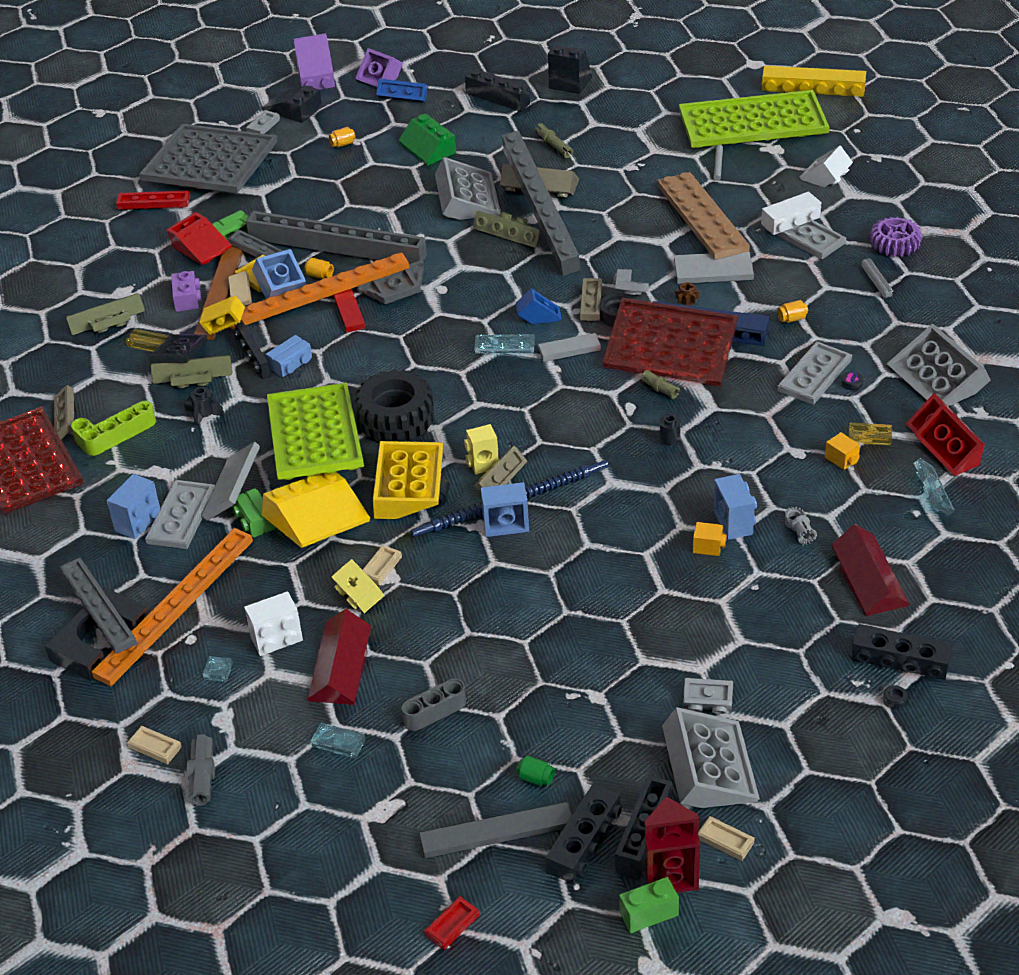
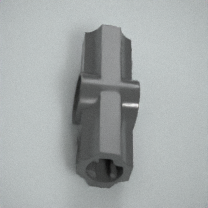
(200, 770)

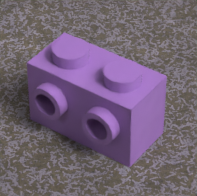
(186, 291)

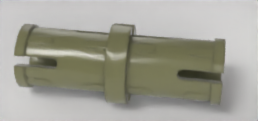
(660, 384)

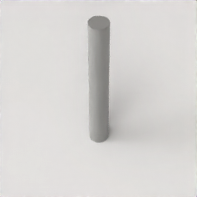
(718, 162)

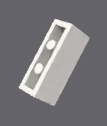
(791, 213)

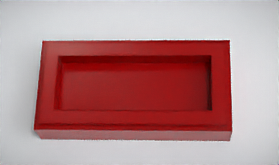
(452, 923)

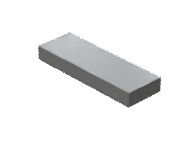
(569, 347)

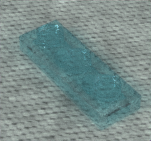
(505, 343)
(933, 487)

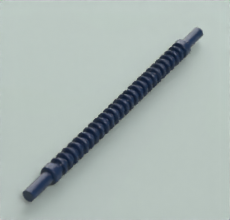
(583, 472)

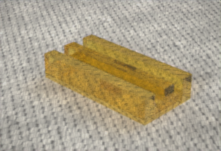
(145, 340)
(870, 433)

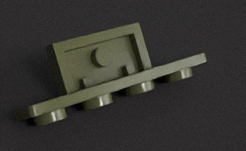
(507, 227)
(106, 315)
(195, 371)

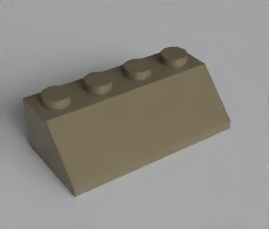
(556, 181)

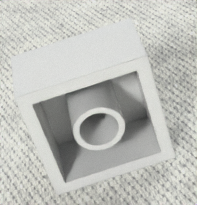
(273, 623)

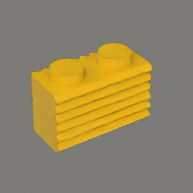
(222, 315)

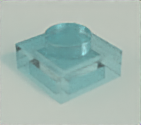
(217, 668)

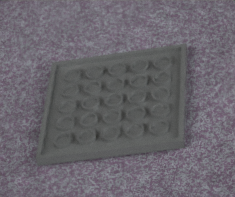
(209, 158)

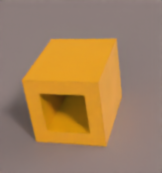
(842, 451)
(708, 539)

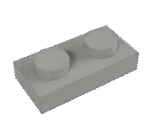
(263, 122)

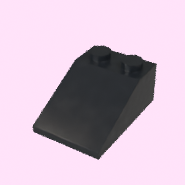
(296, 103)

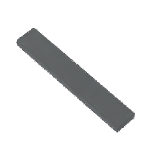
(98, 605)
(495, 830)

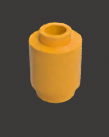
(342, 137)
(318, 268)
(792, 311)

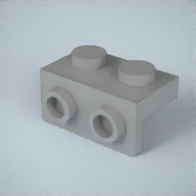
(623, 281)
(708, 695)

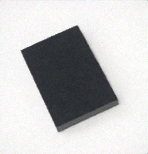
(178, 348)

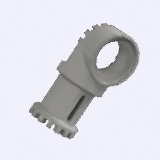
(800, 524)

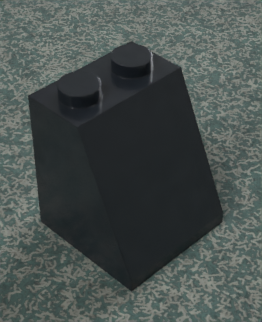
(568, 69)

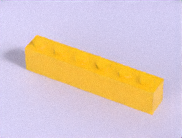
(820, 80)

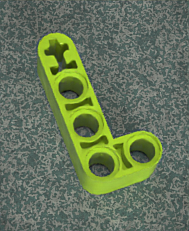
(114, 430)

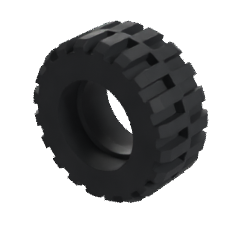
(393, 389)

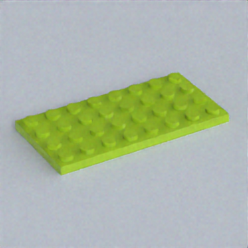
(753, 118)
(314, 431)

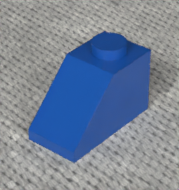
(537, 308)

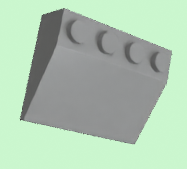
(465, 190)
(940, 367)
(708, 760)

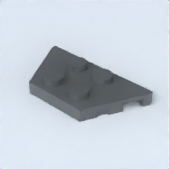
(395, 285)

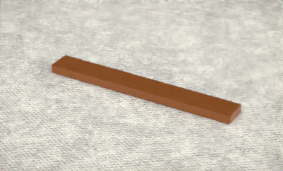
(220, 287)

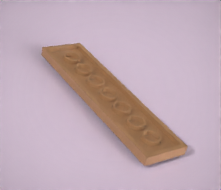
(703, 215)

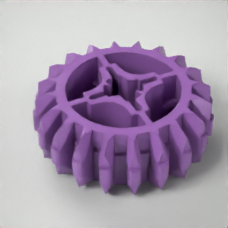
(895, 236)

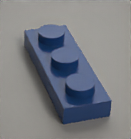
(402, 90)

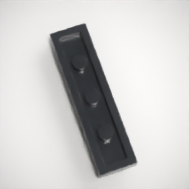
(253, 352)

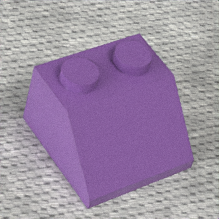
(378, 66)

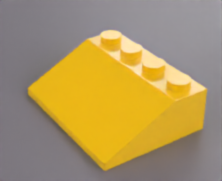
(407, 478)
(314, 508)

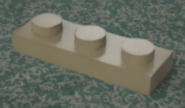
(591, 299)
(64, 411)
(503, 469)

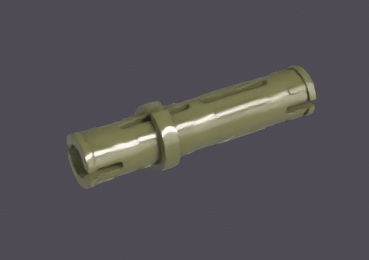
(550, 138)

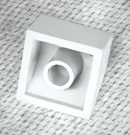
(828, 168)

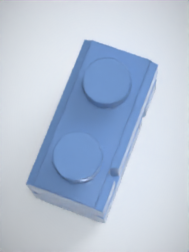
(289, 356)

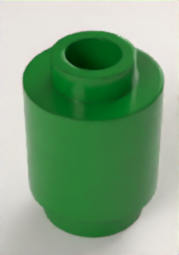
(535, 771)

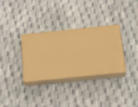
(240, 287)
(382, 564)
(154, 744)
(726, 838)

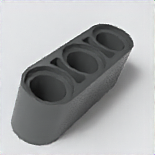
(433, 704)

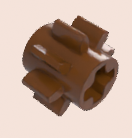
(687, 294)

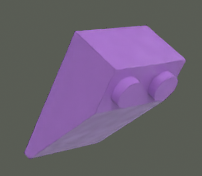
(314, 61)

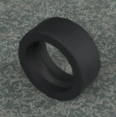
(609, 302)

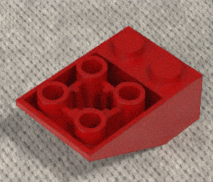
(197, 238)

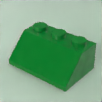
(428, 139)

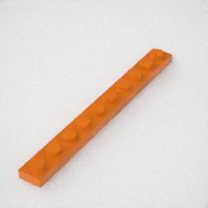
(324, 288)
(173, 605)

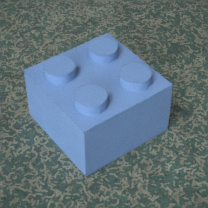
(278, 273)
(133, 506)
(734, 506)
(505, 509)

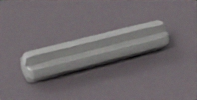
(877, 278)

